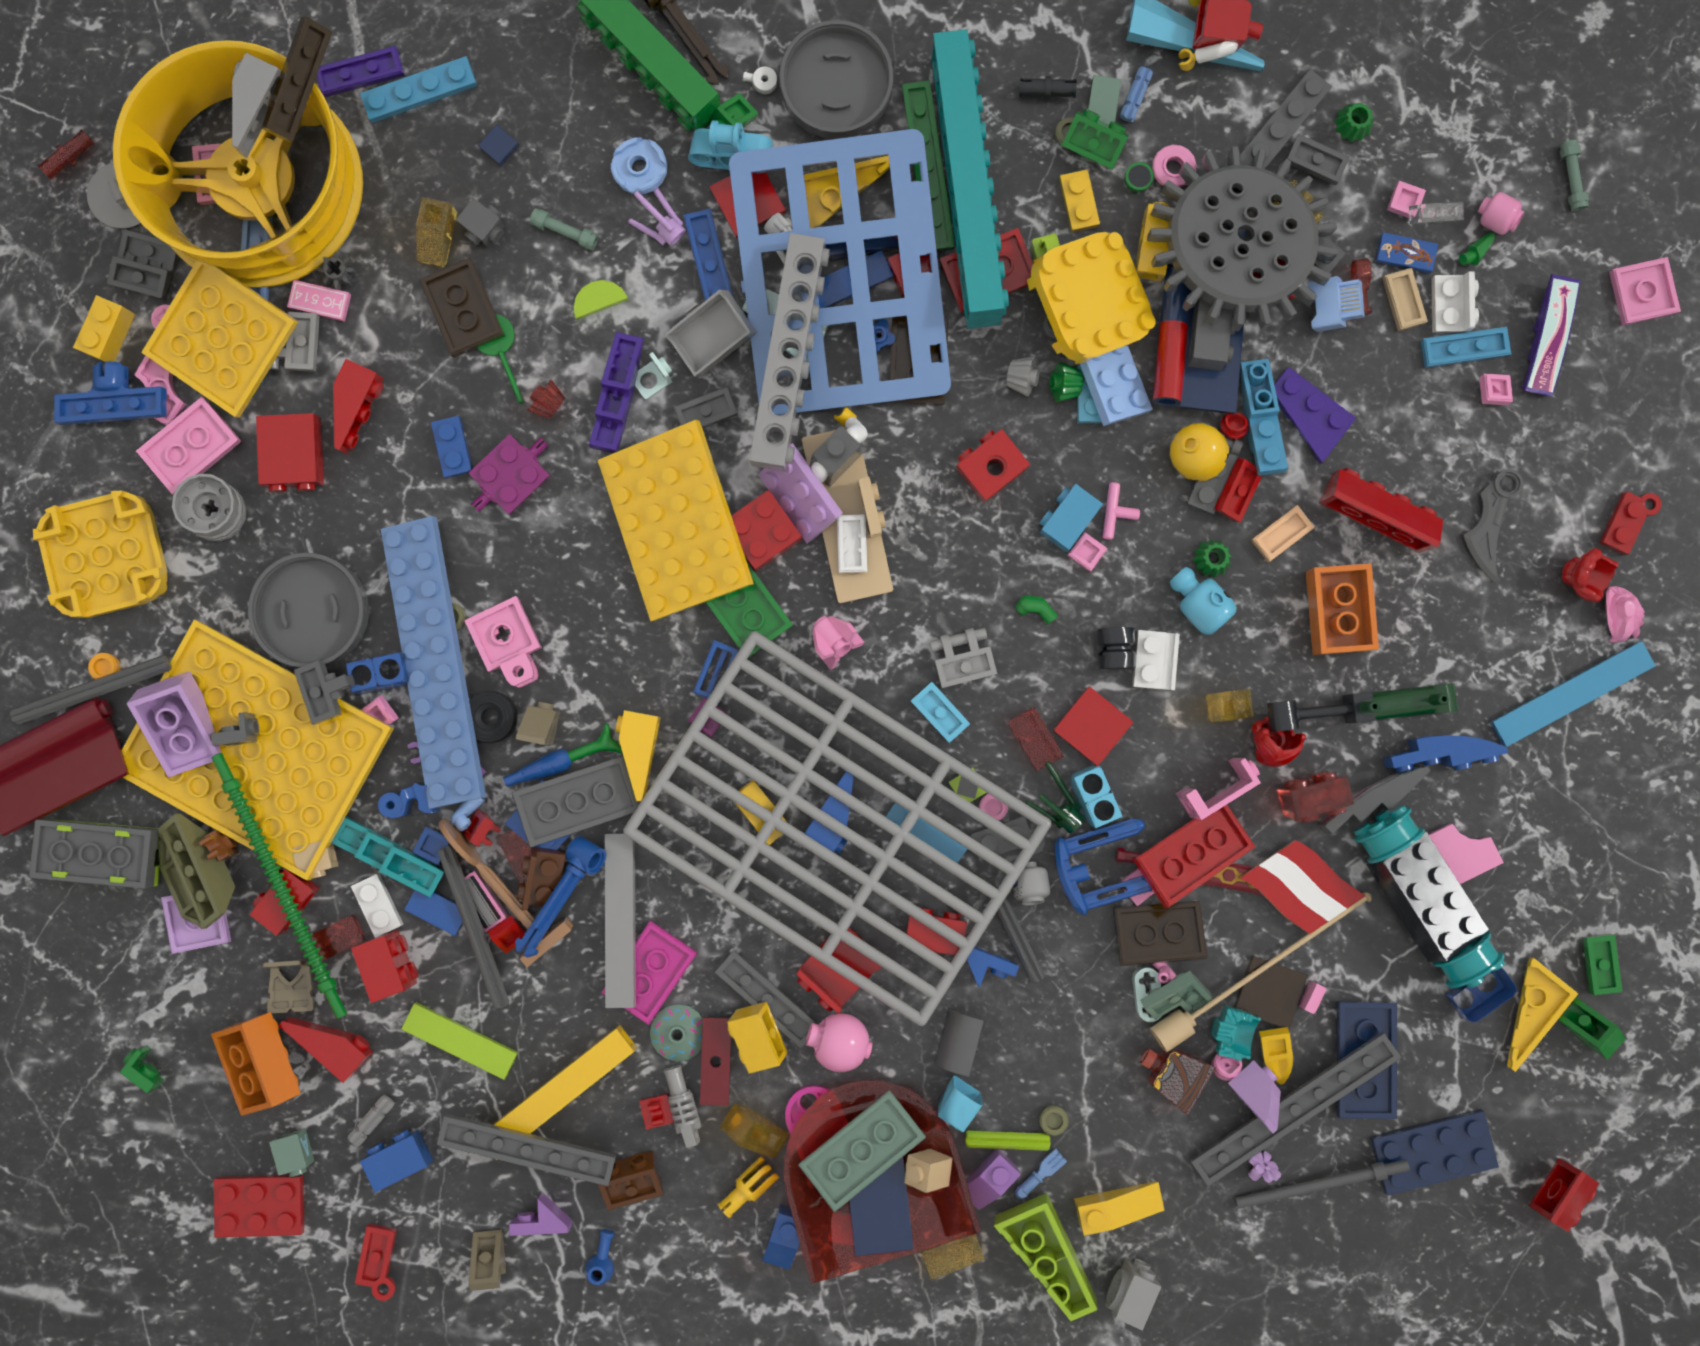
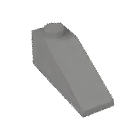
(251, 96)

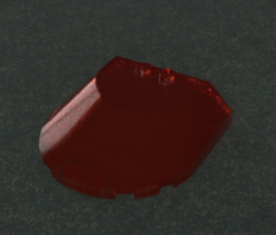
(828, 1235)

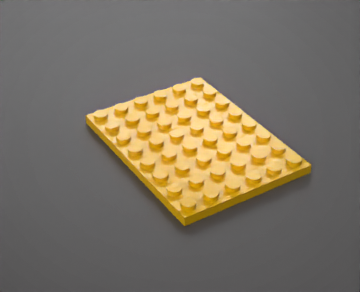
(296, 772)

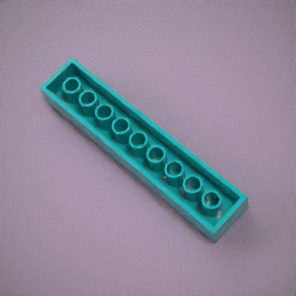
(968, 179)

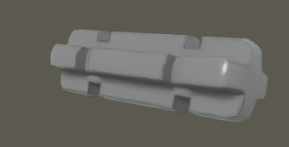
(371, 1120)

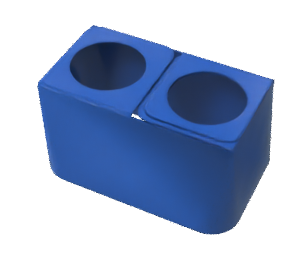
(376, 677)
(1491, 1000)

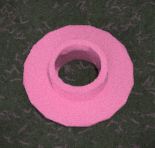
(1171, 153)

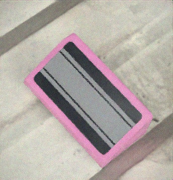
(485, 901)

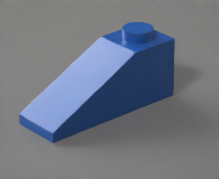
(836, 810)

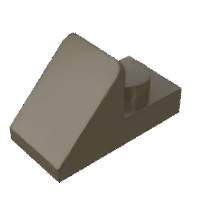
(487, 1260)

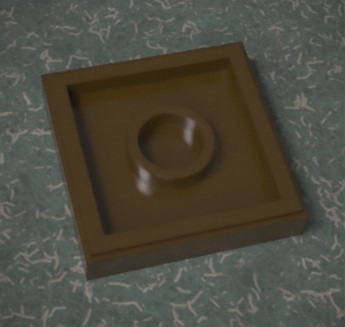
(1272, 993)

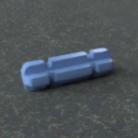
(1136, 94)

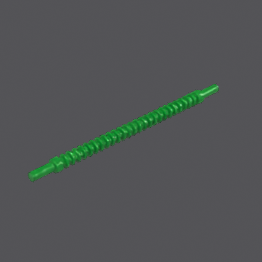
(232, 787)

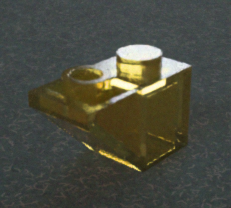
(434, 231)

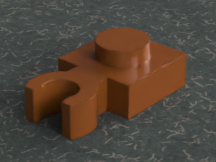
(219, 846)

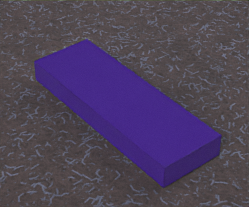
(360, 71)

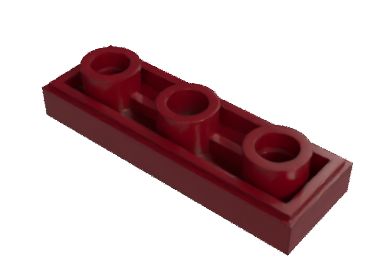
(715, 1078)

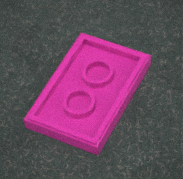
(659, 966)

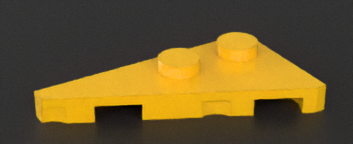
(824, 188)
(1540, 1006)

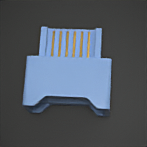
(1336, 303)

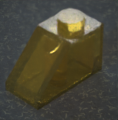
(754, 1131)

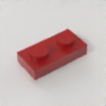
(1238, 490)

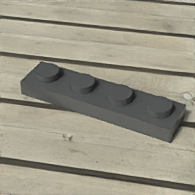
(758, 989)

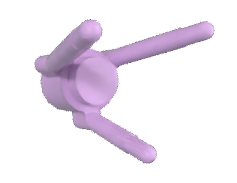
(669, 229)

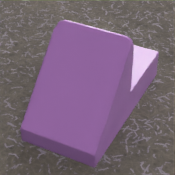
(549, 1220)

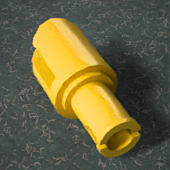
(745, 1189)

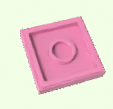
(1644, 291)

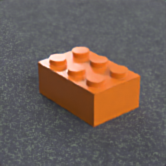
(1342, 609)
(256, 1064)

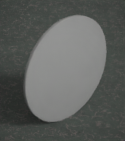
(107, 200)

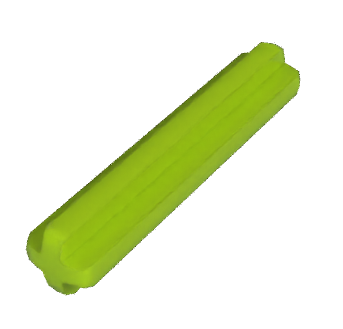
(1007, 1140)

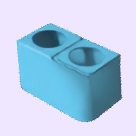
(1092, 799)
(958, 1104)

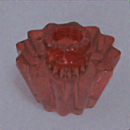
(546, 400)

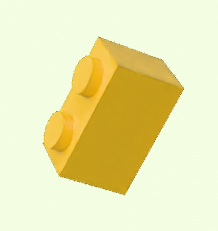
(104, 330)
(757, 1037)

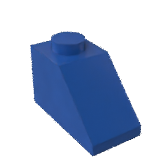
(783, 1240)

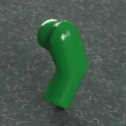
(1036, 605)

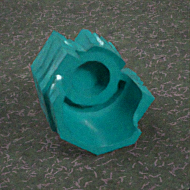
(1234, 1032)

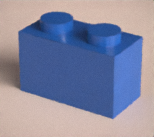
(396, 1160)

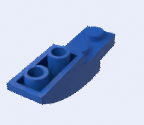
(1453, 750)

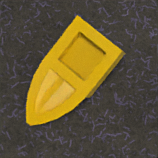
(1277, 1052)

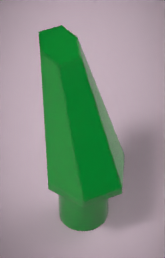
(1477, 250)

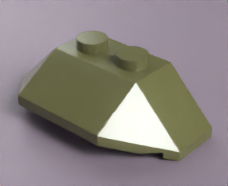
(196, 883)

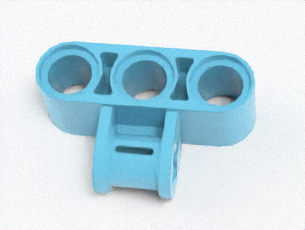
(716, 145)

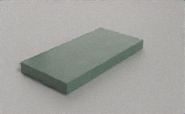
(862, 1150)

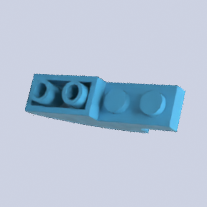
(1261, 411)

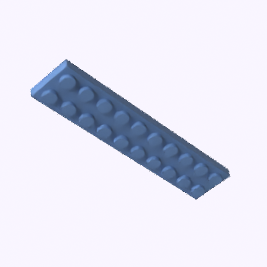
(433, 662)

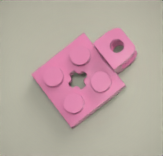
(514, 652)

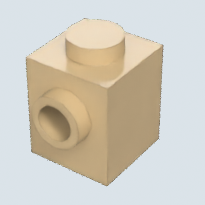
(304, 858)
(928, 1170)

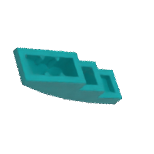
(388, 857)

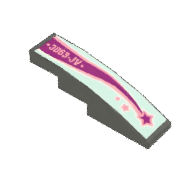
(1382, 794)

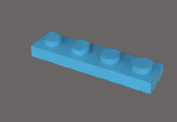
(418, 89)

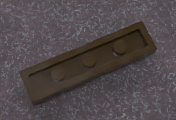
(296, 79)

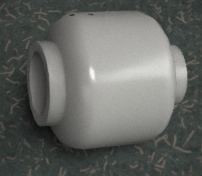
(1032, 885)

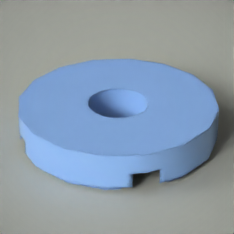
(645, 180)

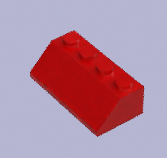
(1382, 511)

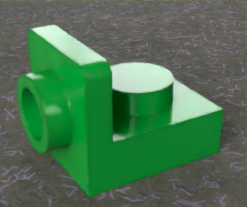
(735, 111)
(142, 1075)

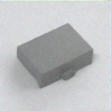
(710, 332)

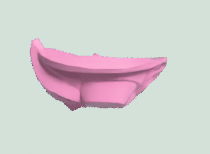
(1623, 614)

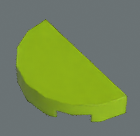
(597, 297)

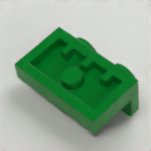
(1095, 138)

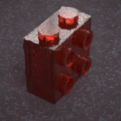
(1323, 795)

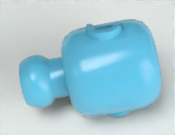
(1204, 602)

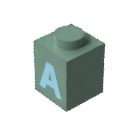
(292, 1152)

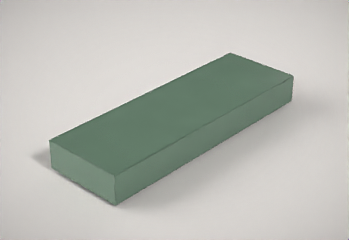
(1103, 100)

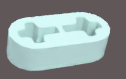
(1140, 990)

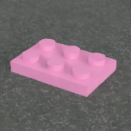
(188, 444)

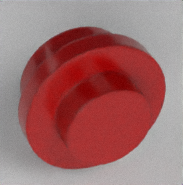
(1234, 425)

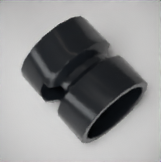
(1116, 648)

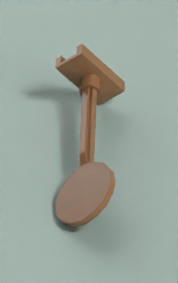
(470, 854)

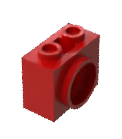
(997, 449)

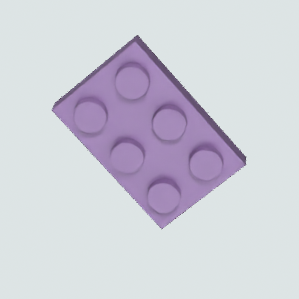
(802, 497)

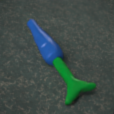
(561, 759)

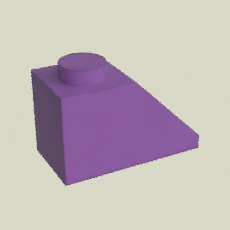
(992, 1179)

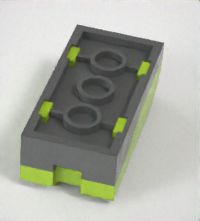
(95, 853)

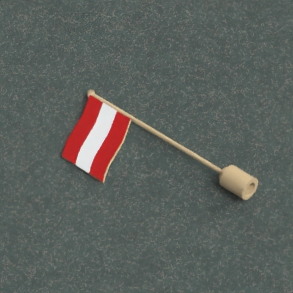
(1304, 893)

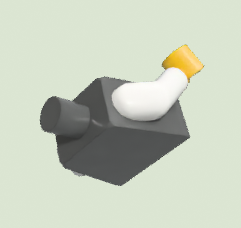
(839, 449)

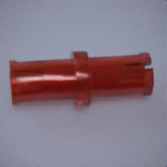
(66, 154)

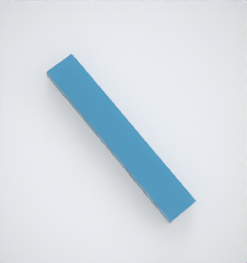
(1572, 694)

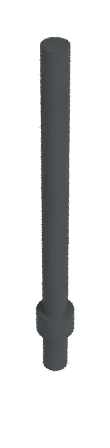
(1377, 1171)

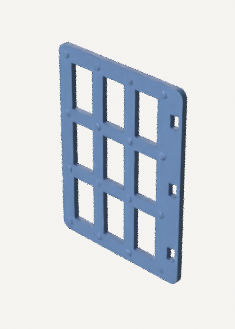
(915, 238)

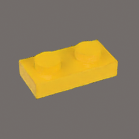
(1079, 201)

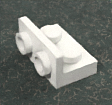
(1454, 303)

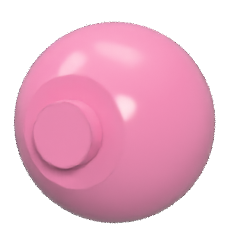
(839, 1042)

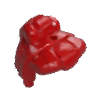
(1589, 574)
(1277, 747)

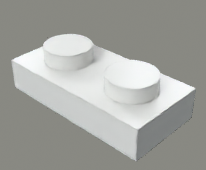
(377, 905)

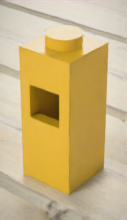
(1148, 249)

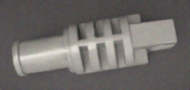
(682, 1106)

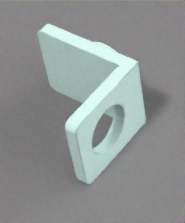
(660, 369)

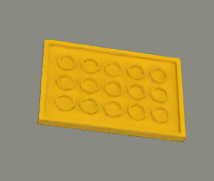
(675, 521)

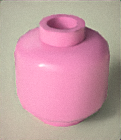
(1501, 213)

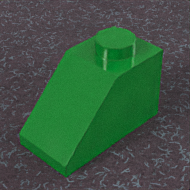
(1592, 1028)

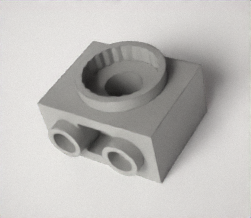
(1133, 1293)

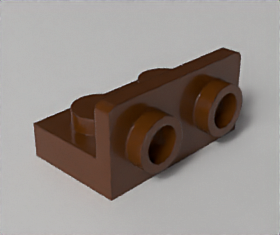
(543, 873)
(632, 1181)

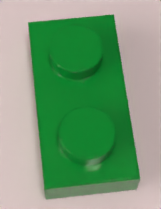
(1602, 964)

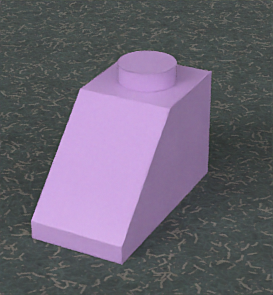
(1259, 1092)

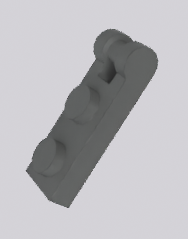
(1206, 493)

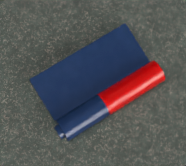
(1189, 386)

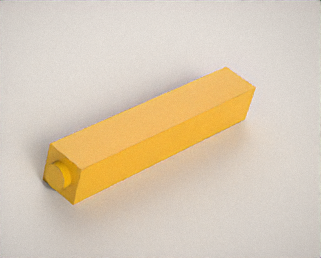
(569, 1082)

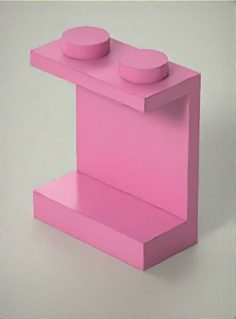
(1199, 809)

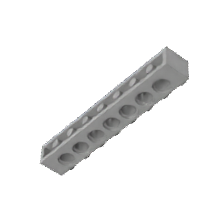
(800, 251)

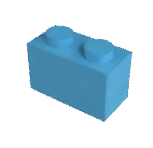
(1070, 517)

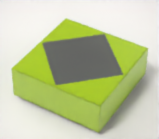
(965, 788)

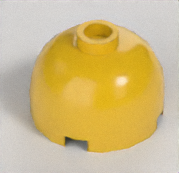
(1199, 452)

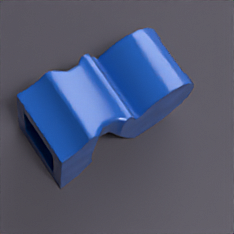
(400, 803)

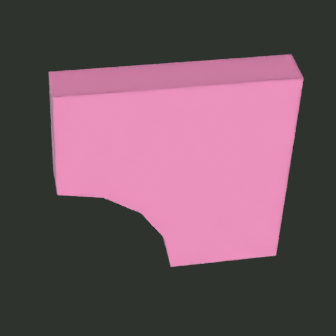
(1465, 855)

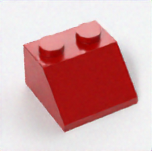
(1564, 1195)

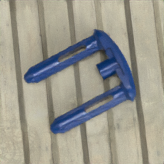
(1070, 876)

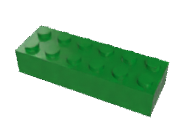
(653, 58)

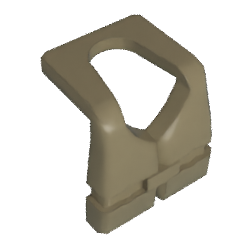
(290, 995)

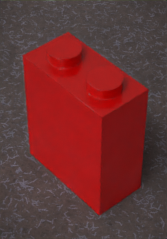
(290, 452)

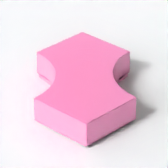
(155, 375)

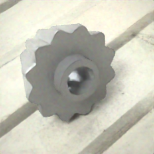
(1023, 375)

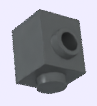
(481, 223)

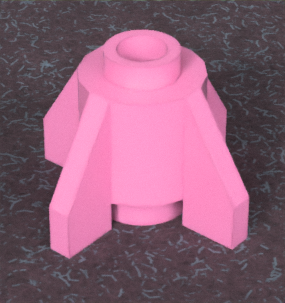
(834, 639)

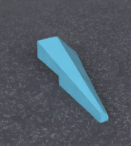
(1165, 28)

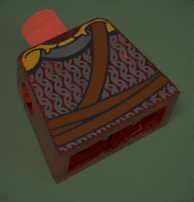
(1178, 1076)

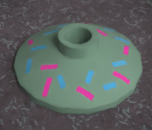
(681, 1018)

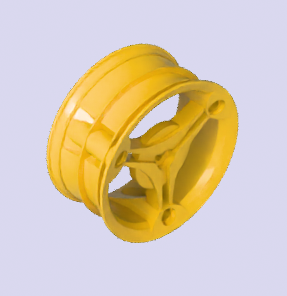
(161, 109)

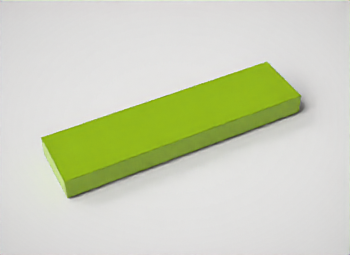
(459, 1040)

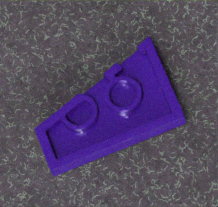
(1312, 412)

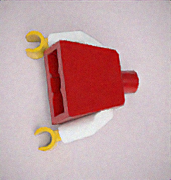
(1219, 30)

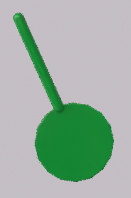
(499, 347)

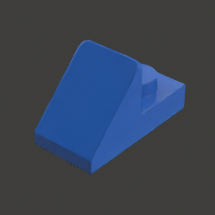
(980, 960)

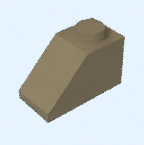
(539, 724)

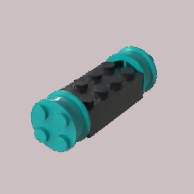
(1428, 898)

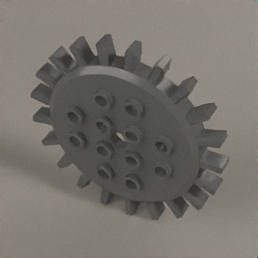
(1233, 284)

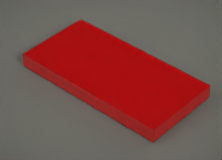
(1193, 855)

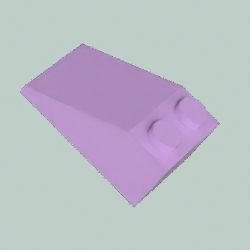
(175, 723)

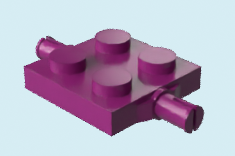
(509, 474)

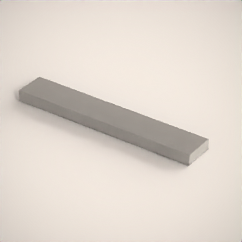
(620, 922)

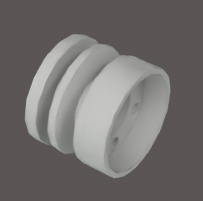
(196, 497)

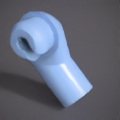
(460, 816)

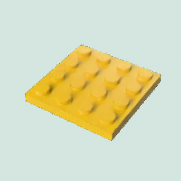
(219, 337)

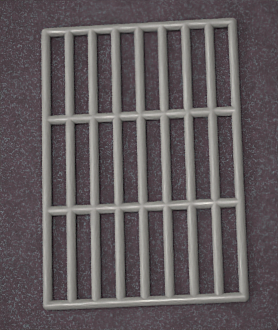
(885, 858)

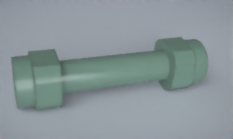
(1570, 151)
(542, 220)

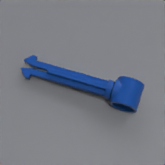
(584, 858)

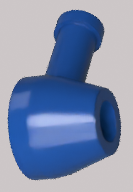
(601, 1260)

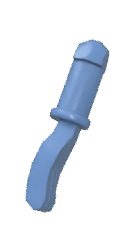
(1048, 1166)

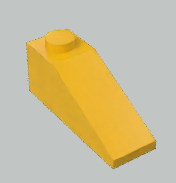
(638, 743)
(1117, 1207)

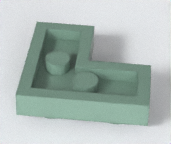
(1182, 991)

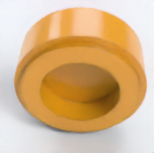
(103, 664)

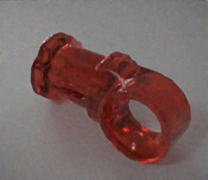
(1362, 270)

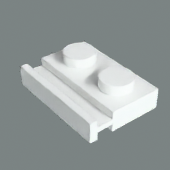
(1156, 660)

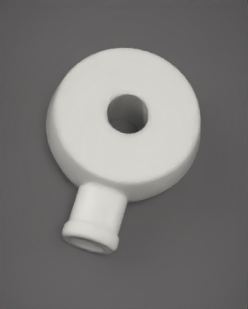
(760, 74)

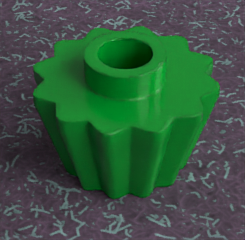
(1350, 129)
(1065, 382)
(1203, 562)

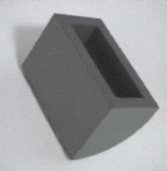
(959, 1042)

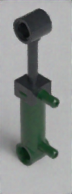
(1369, 706)

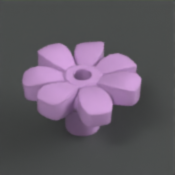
(1263, 1167)

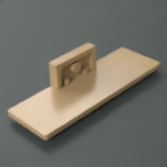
(855, 496)

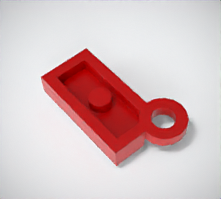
(1628, 521)
(376, 1260)

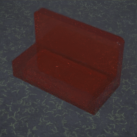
(1035, 738)

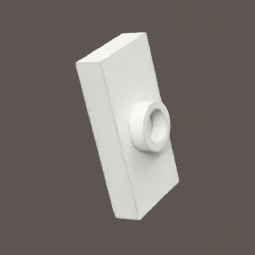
(852, 543)

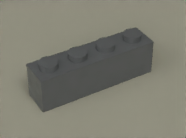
(1209, 342)

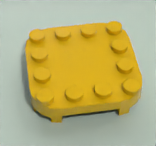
(1092, 296)
(101, 555)

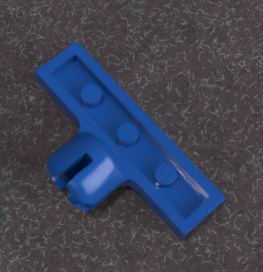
(110, 399)

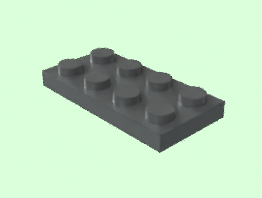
(575, 802)

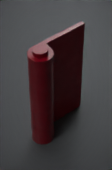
(58, 764)

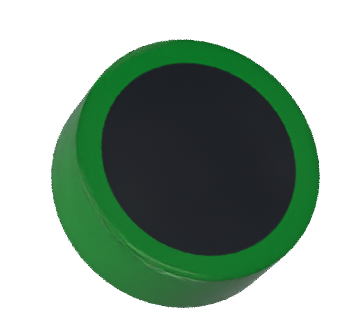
(1138, 177)

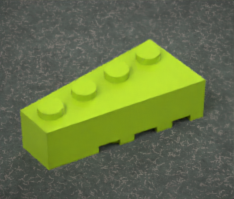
(1045, 1247)

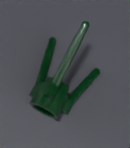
(1065, 815)

